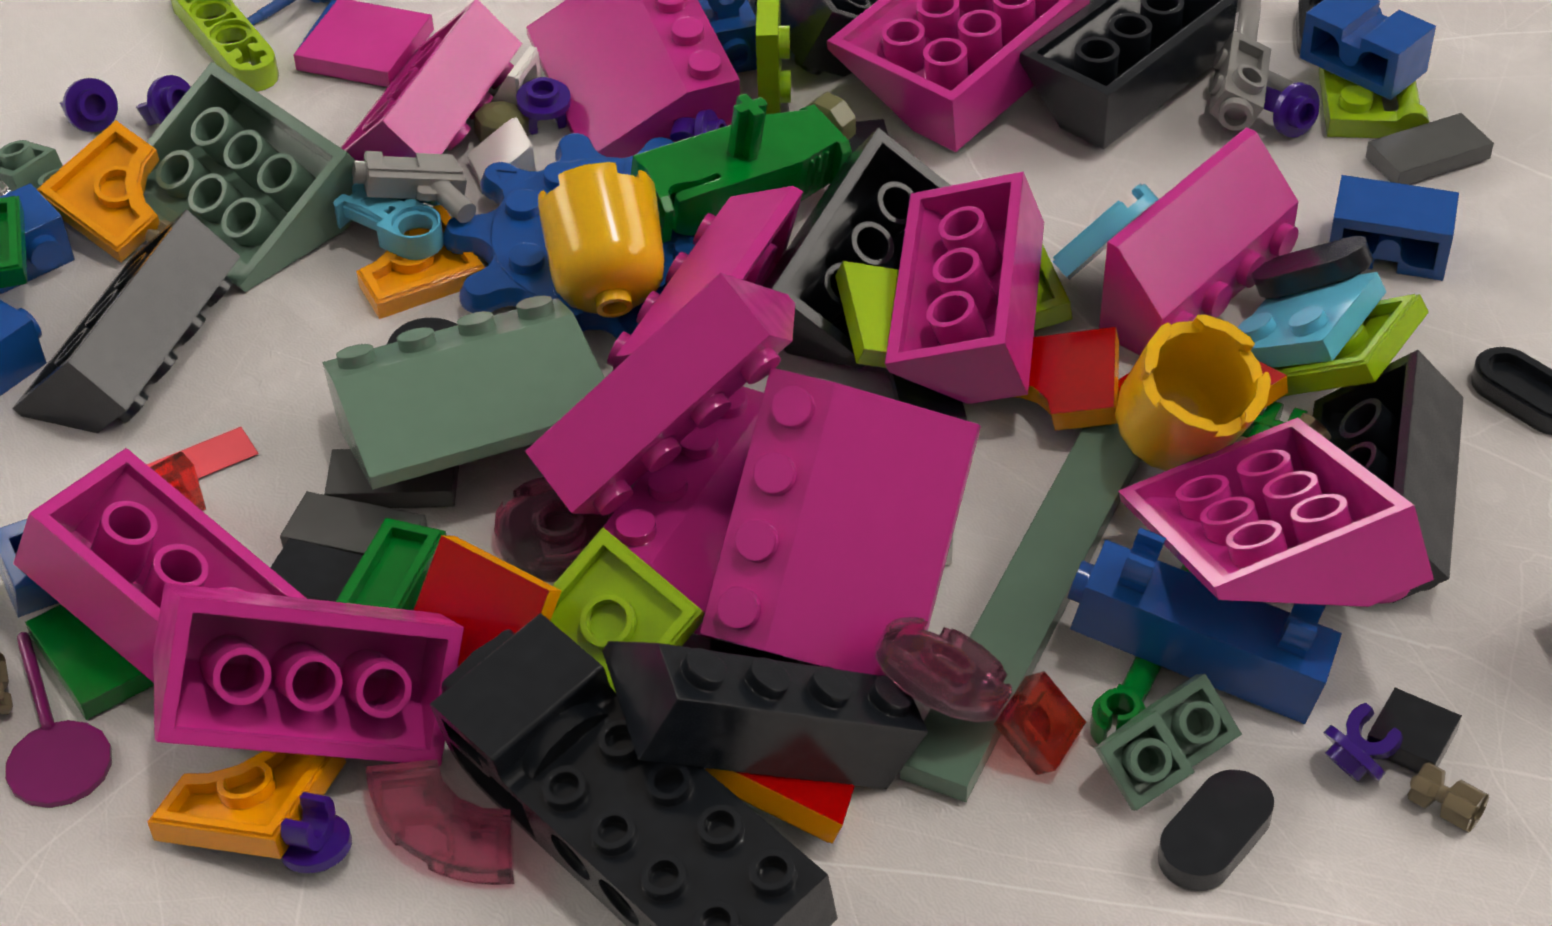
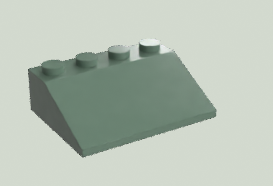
(247, 175)
(460, 389)

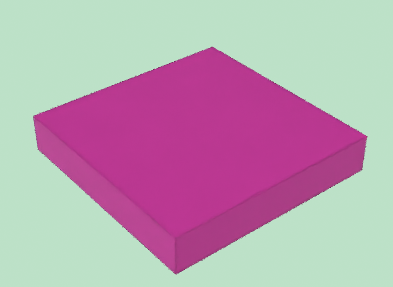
(363, 42)

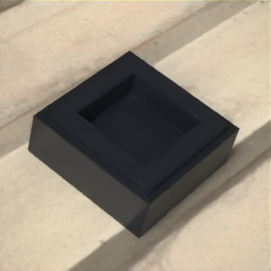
(1424, 727)

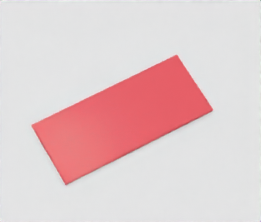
(218, 452)

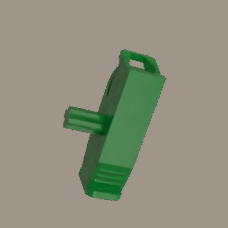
(740, 159)

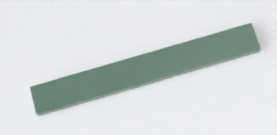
(1030, 600)

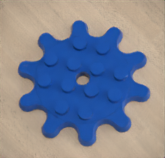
(514, 239)

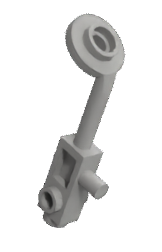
(1243, 72)

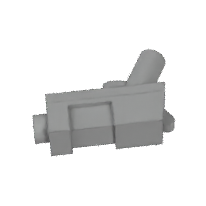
(420, 178)

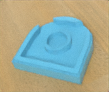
(1097, 234)

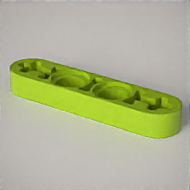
(229, 27)

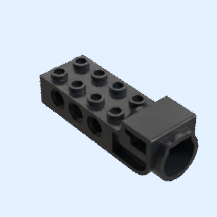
(643, 837)

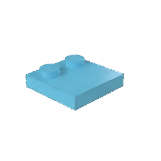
(1312, 323)

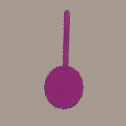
(58, 759)

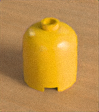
(603, 238)
(1191, 392)

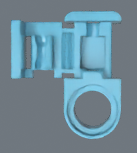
(391, 219)

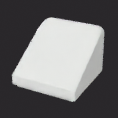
(525, 70)
(506, 145)

